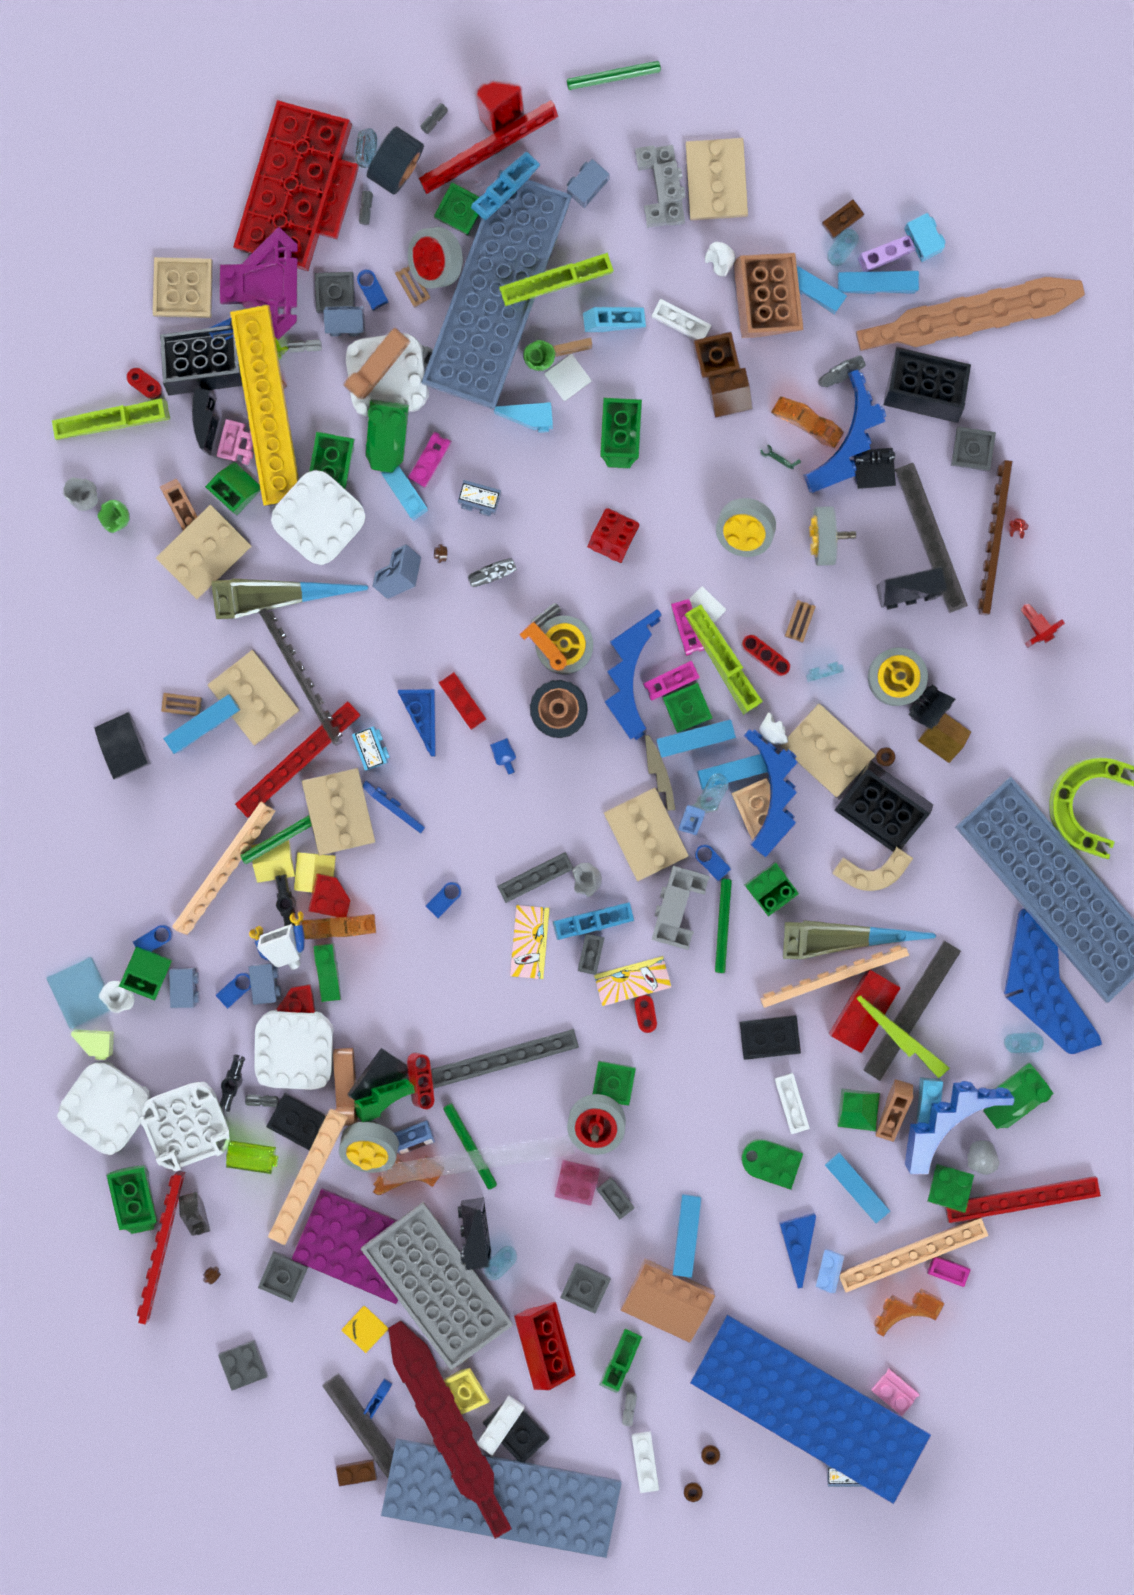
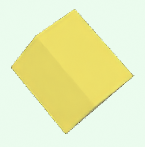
(274, 863)
(308, 866)
(466, 1390)

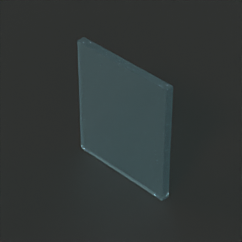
(78, 992)

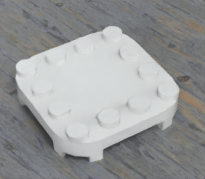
(400, 383)
(318, 517)
(293, 1050)
(103, 1107)
(185, 1125)

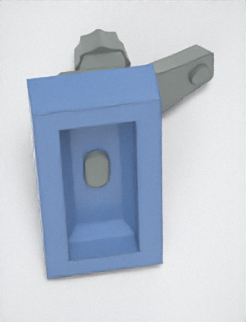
(693, 818)

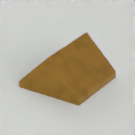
(945, 738)

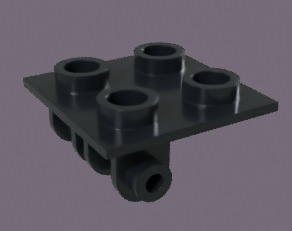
(875, 468)
(933, 707)

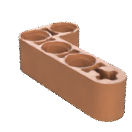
(377, 365)
(344, 1080)

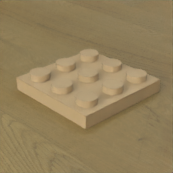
(182, 287)

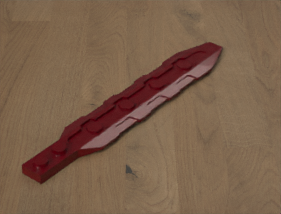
(446, 1424)

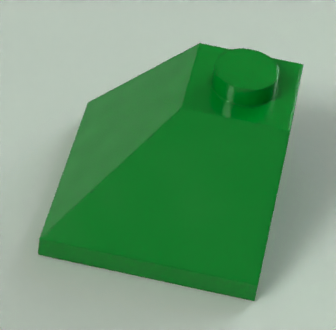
(858, 1109)

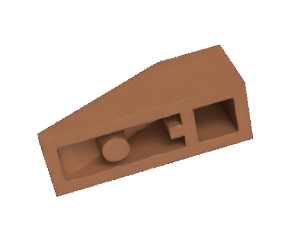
(178, 503)
(895, 1110)

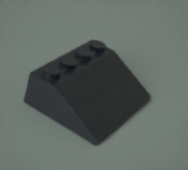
(194, 361)
(927, 385)
(884, 807)

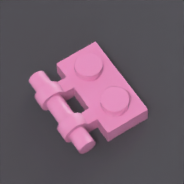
(231, 440)

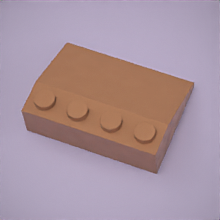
(768, 294)
(668, 1300)

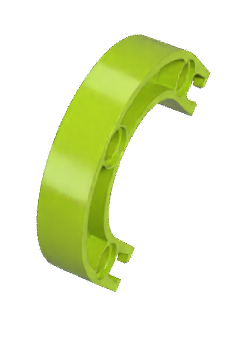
(1062, 809)

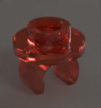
(1018, 525)

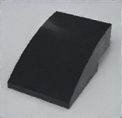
(204, 419)
(122, 746)

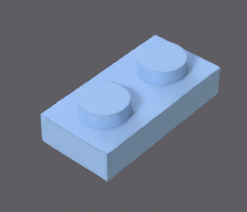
(830, 1271)

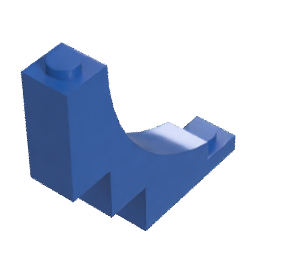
(628, 647)

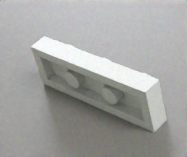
(680, 320)
(792, 1103)
(500, 1425)
(645, 1462)

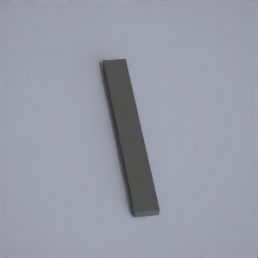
(504, 1058)

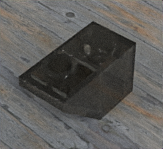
(193, 1214)

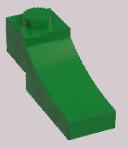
(327, 972)
(370, 1107)
(620, 1361)

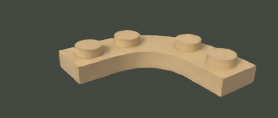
(874, 879)

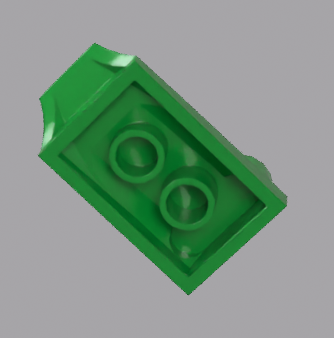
(620, 432)
(386, 435)
(333, 456)
(1028, 1093)
(132, 1199)

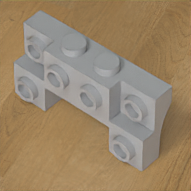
(668, 190)
(673, 905)

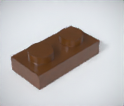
(843, 219)
(356, 1472)

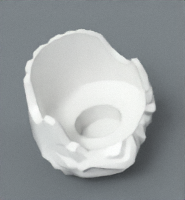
(721, 256)
(773, 732)
(116, 997)

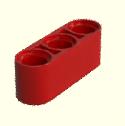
(756, 654)
(426, 1087)

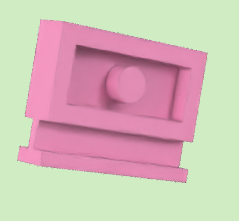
(895, 1392)

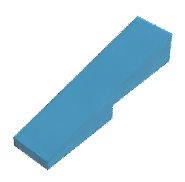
(882, 282)
(819, 291)
(201, 724)

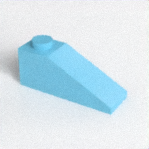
(613, 319)
(532, 416)
(405, 493)
(929, 1092)

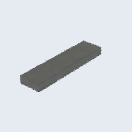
(535, 877)

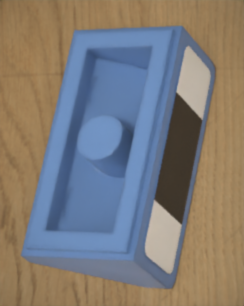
(414, 1137)

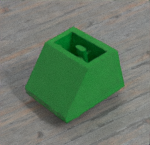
(234, 488)
(771, 889)
(145, 973)

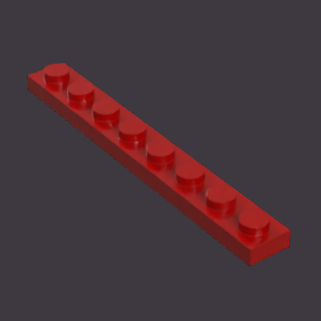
(488, 147)
(295, 761)
(1027, 1199)
(162, 1239)

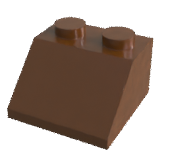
(716, 355)
(730, 393)

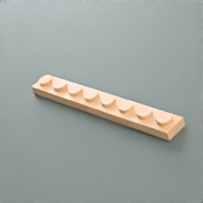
(223, 868)
(825, 978)
(307, 1176)
(913, 1254)

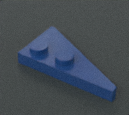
(421, 708)
(392, 805)
(798, 1239)

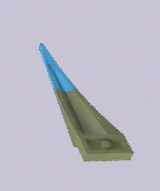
(249, 596)
(818, 938)

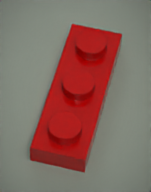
(462, 701)

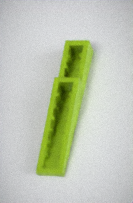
(556, 279)
(111, 419)
(723, 660)
(905, 1041)

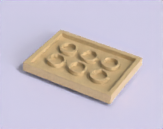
(716, 179)
(203, 551)
(258, 695)
(828, 750)
(338, 811)
(646, 834)

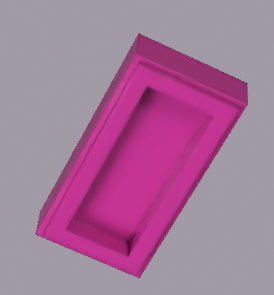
(949, 1271)

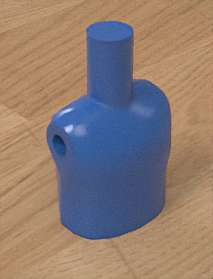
(504, 754)

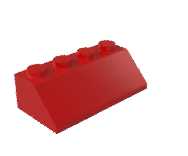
(499, 104)
(855, 1024)
(545, 1346)

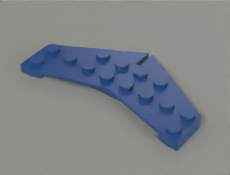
(1043, 994)

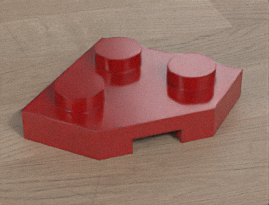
(329, 897)
(298, 1000)

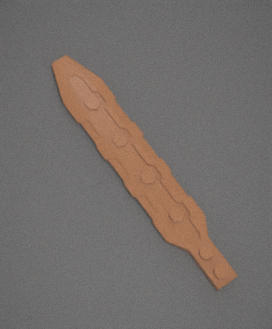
(975, 313)

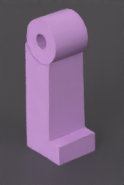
(886, 253)

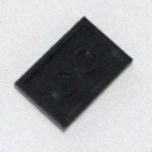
(770, 1037)
(381, 1071)
(296, 1121)
(523, 1437)

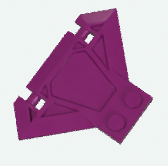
(265, 281)

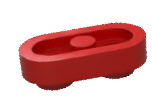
(143, 383)
(645, 1013)

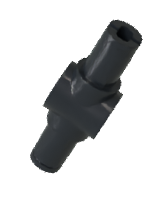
(284, 893)
(235, 1075)

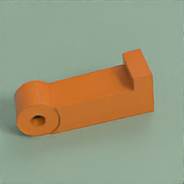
(556, 658)

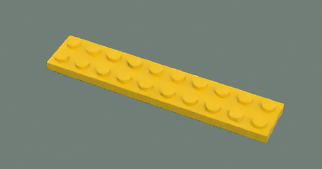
(265, 402)

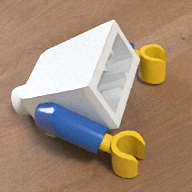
(281, 945)

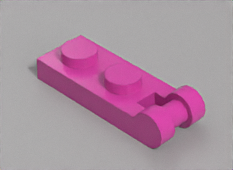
(429, 460)
(685, 630)
(672, 680)

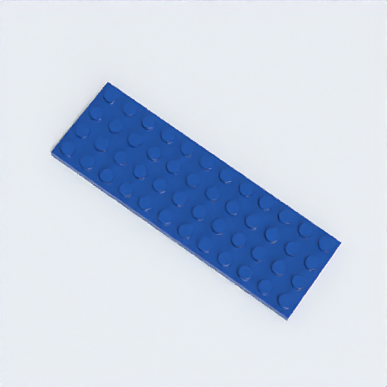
(810, 1409)

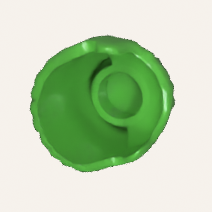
(539, 355)
(113, 516)

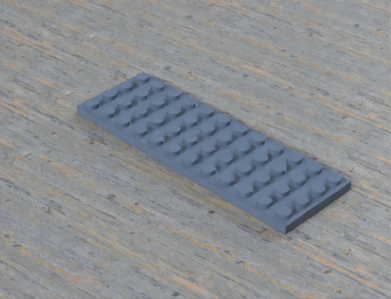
(478, 330)
(1054, 886)
(539, 1501)

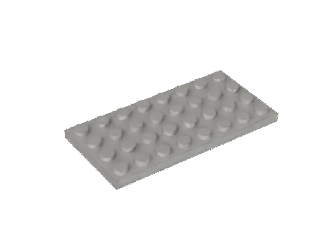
(434, 1286)

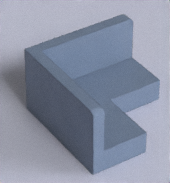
(399, 574)

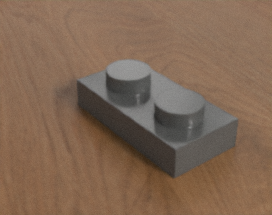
(591, 954)
(615, 1198)

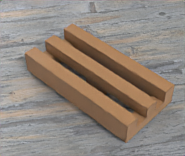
(404, 271)
(573, 347)
(805, 606)
(198, 705)

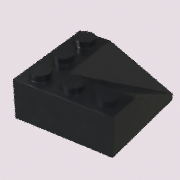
(911, 587)
(477, 1246)

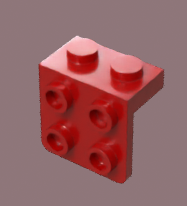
(613, 535)

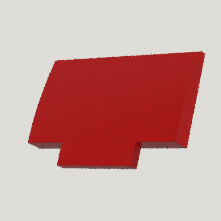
(299, 182)

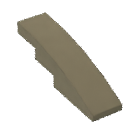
(656, 765)

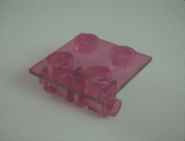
(577, 1182)

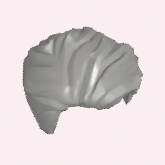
(80, 493)
(587, 879)
(983, 1157)

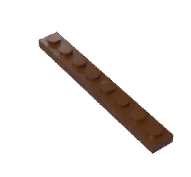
(995, 529)

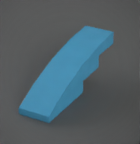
(505, 186)
(696, 738)
(734, 770)
(593, 921)
(857, 1188)
(686, 1236)

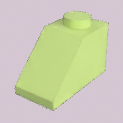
(95, 1042)

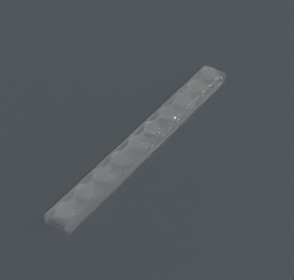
(477, 1160)

